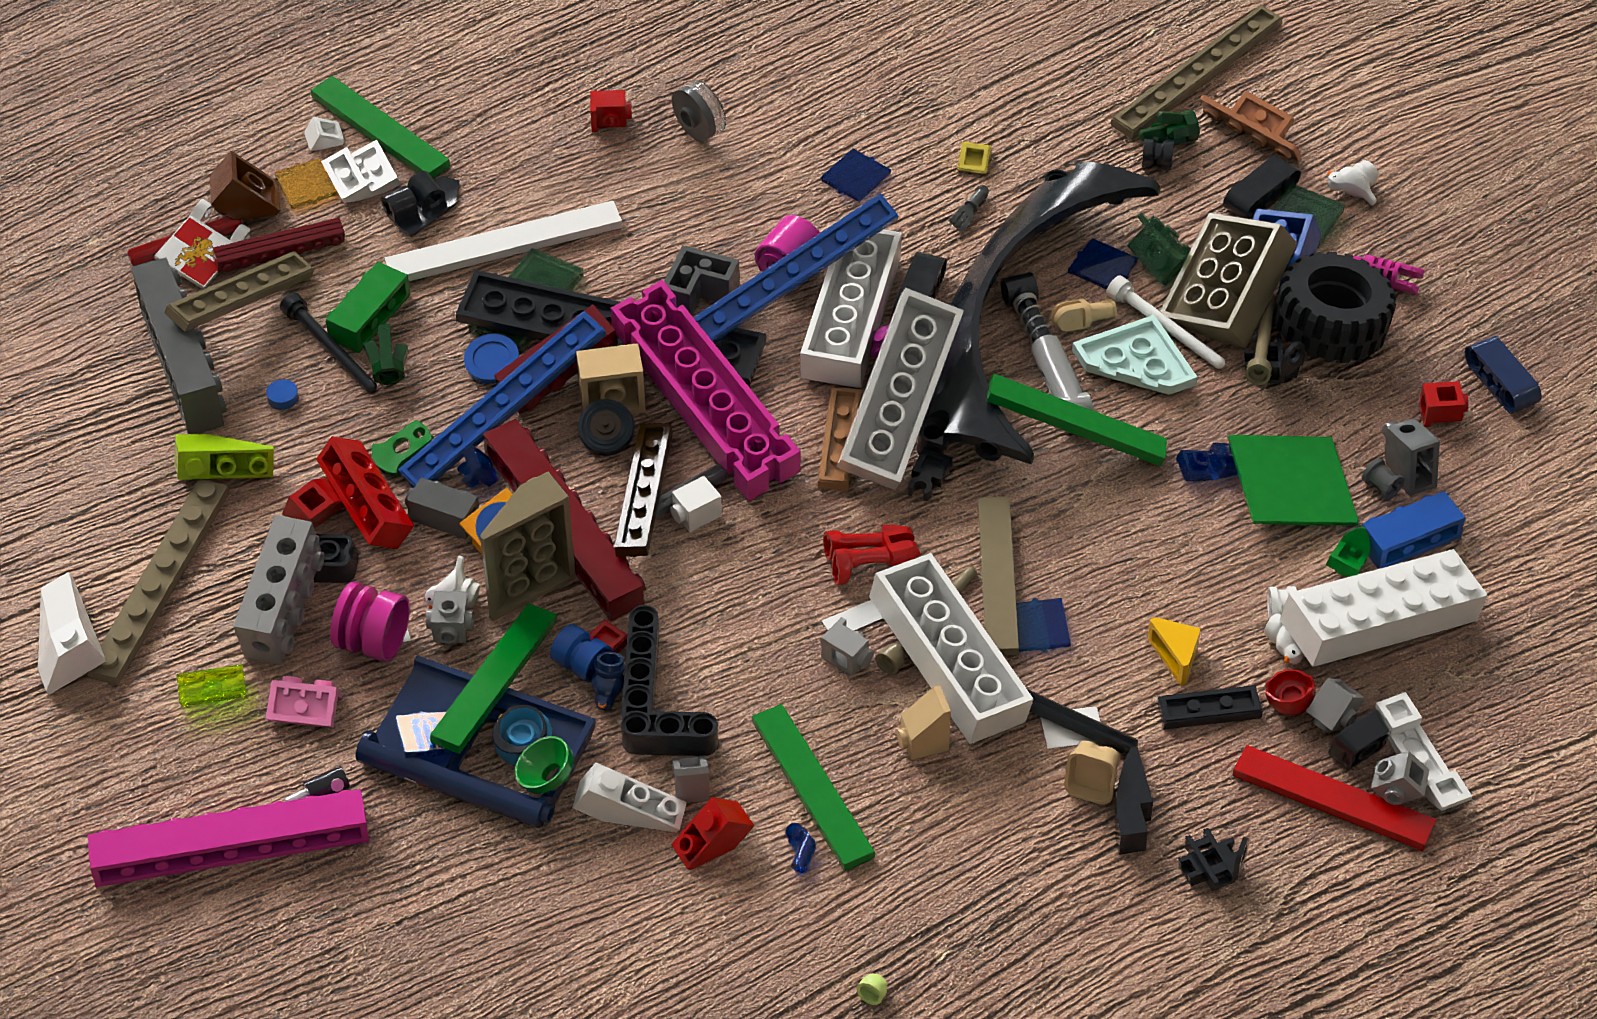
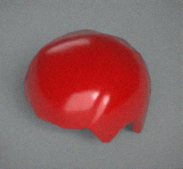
(1290, 692)

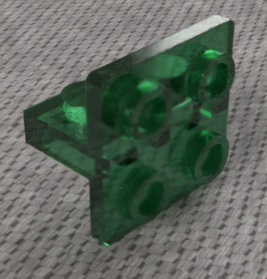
(1159, 249)

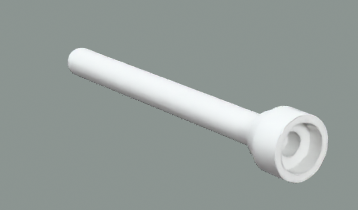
(1121, 290)

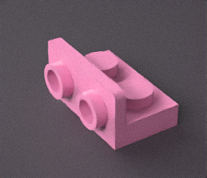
(303, 703)

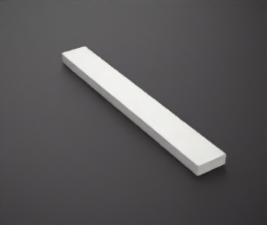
(507, 241)

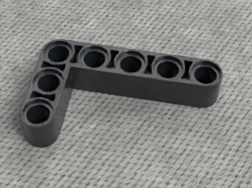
(690, 731)

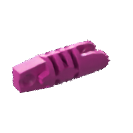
(1393, 271)

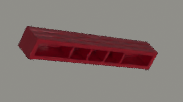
(277, 244)

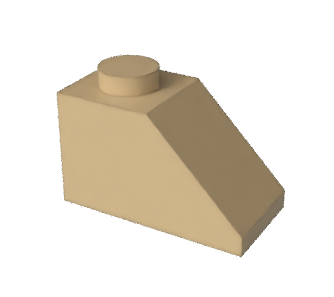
(926, 725)

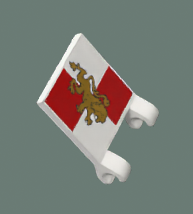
(192, 246)

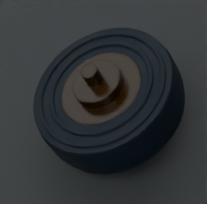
(606, 427)

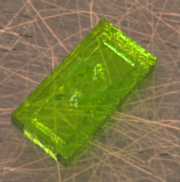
(211, 685)

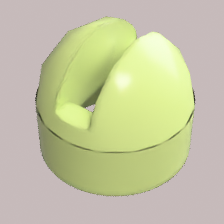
(872, 989)

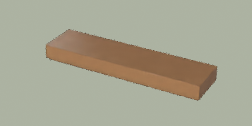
(840, 417)

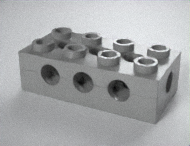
(278, 590)

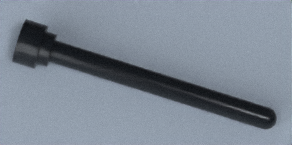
(296, 308)

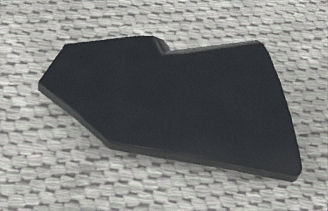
(420, 201)

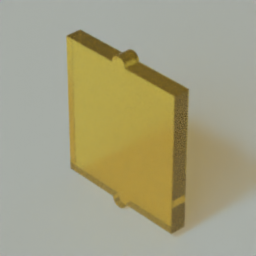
(305, 183)

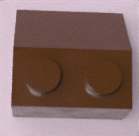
(243, 189)

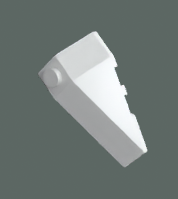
(65, 635)

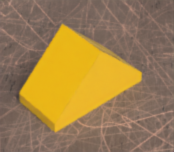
(1175, 646)

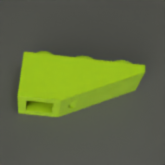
(221, 458)

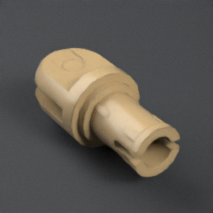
(1080, 314)

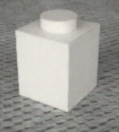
(696, 504)

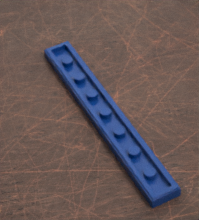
(796, 268)
(503, 400)

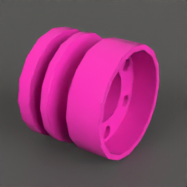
(370, 621)

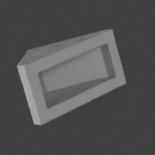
(691, 778)

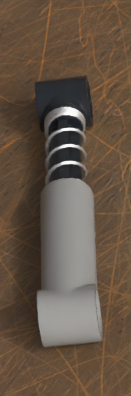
(1022, 294)

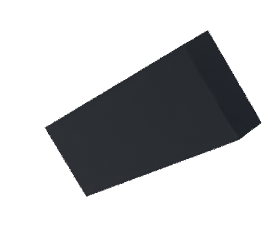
(1209, 707)

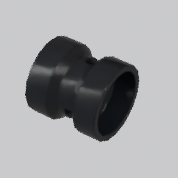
(1157, 154)

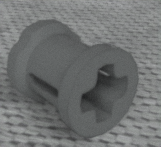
(1383, 478)

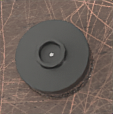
(699, 110)

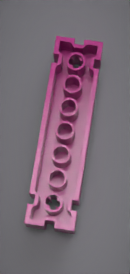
(706, 390)

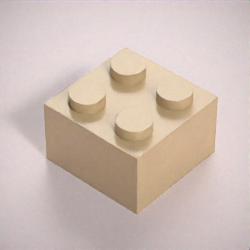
(613, 375)

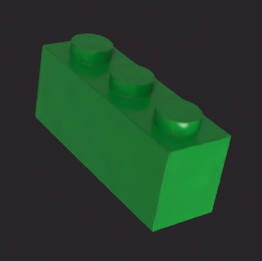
(367, 306)

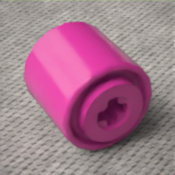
(783, 239)

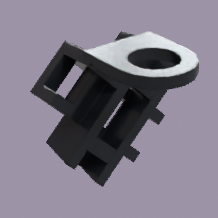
(1284, 363)
(1204, 864)

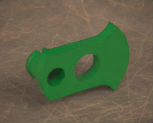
(390, 461)

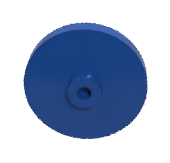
(488, 356)

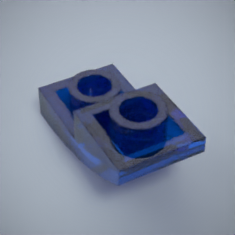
(1207, 465)

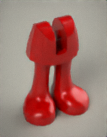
(893, 543)

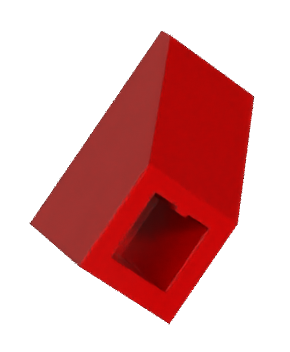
(313, 502)
(712, 832)

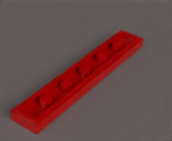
(1334, 797)

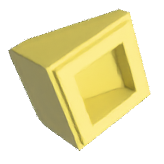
(974, 158)

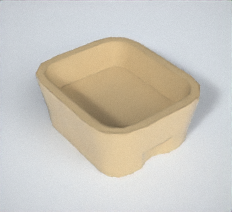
(1091, 772)

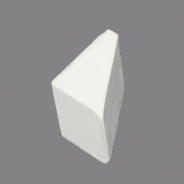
(323, 134)

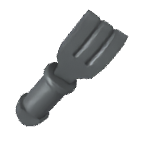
(964, 214)

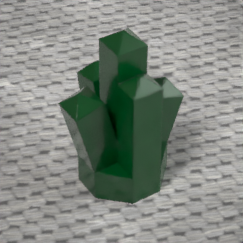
(1173, 126)
(386, 365)

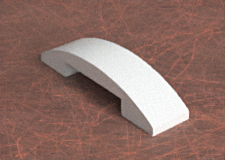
(1443, 787)

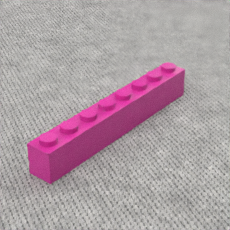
(227, 838)

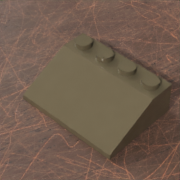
(1229, 277)
(528, 546)

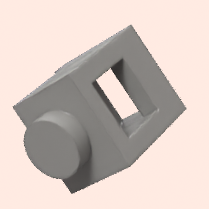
(845, 648)

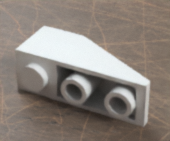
(626, 801)

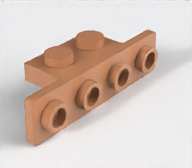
(1257, 118)

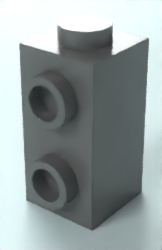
(440, 506)

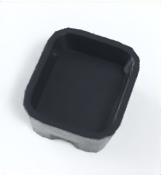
(339, 559)
(1360, 740)

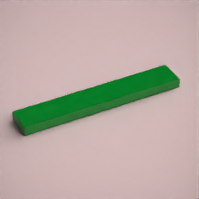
(380, 127)
(1076, 419)
(493, 678)
(813, 787)

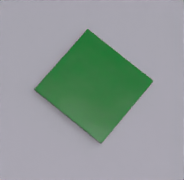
(1292, 480)

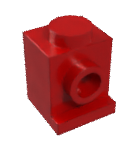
(609, 109)
(1442, 402)

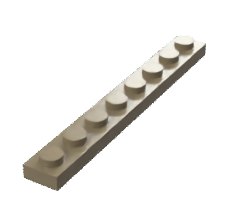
(159, 580)

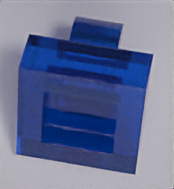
(478, 467)

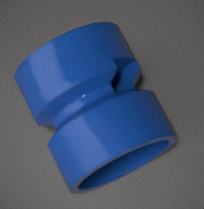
(577, 651)

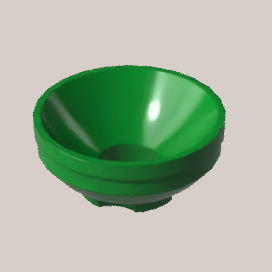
(540, 760)

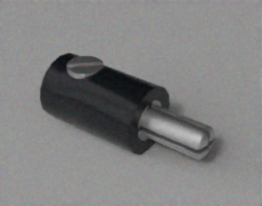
(323, 784)

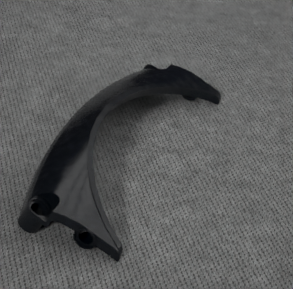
(959, 401)

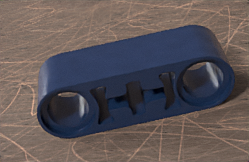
(1503, 374)

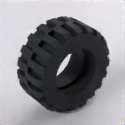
(1342, 333)

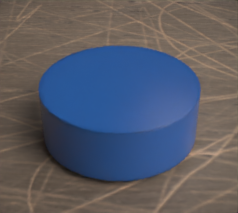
(282, 394)

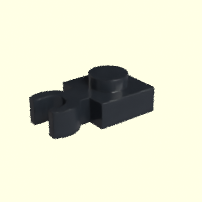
(929, 470)

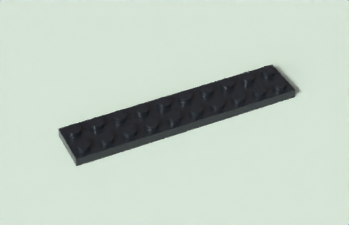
(540, 310)

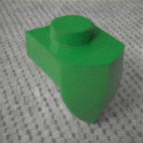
(1351, 553)

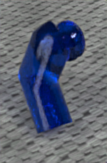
(802, 844)

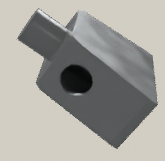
(1413, 454)

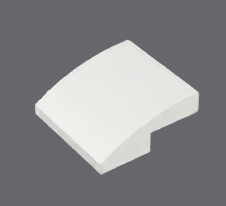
(361, 173)

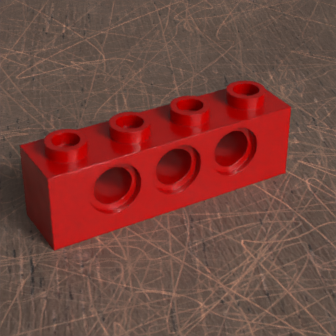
(364, 492)

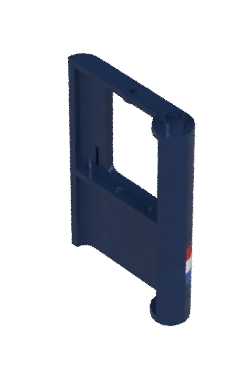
(434, 689)

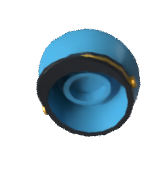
(517, 730)

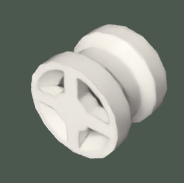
(1277, 598)

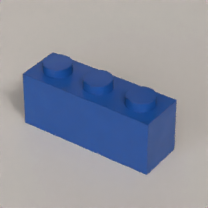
(1414, 529)

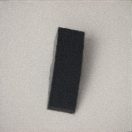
(1132, 805)

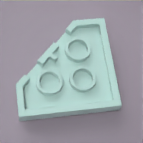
(1137, 355)

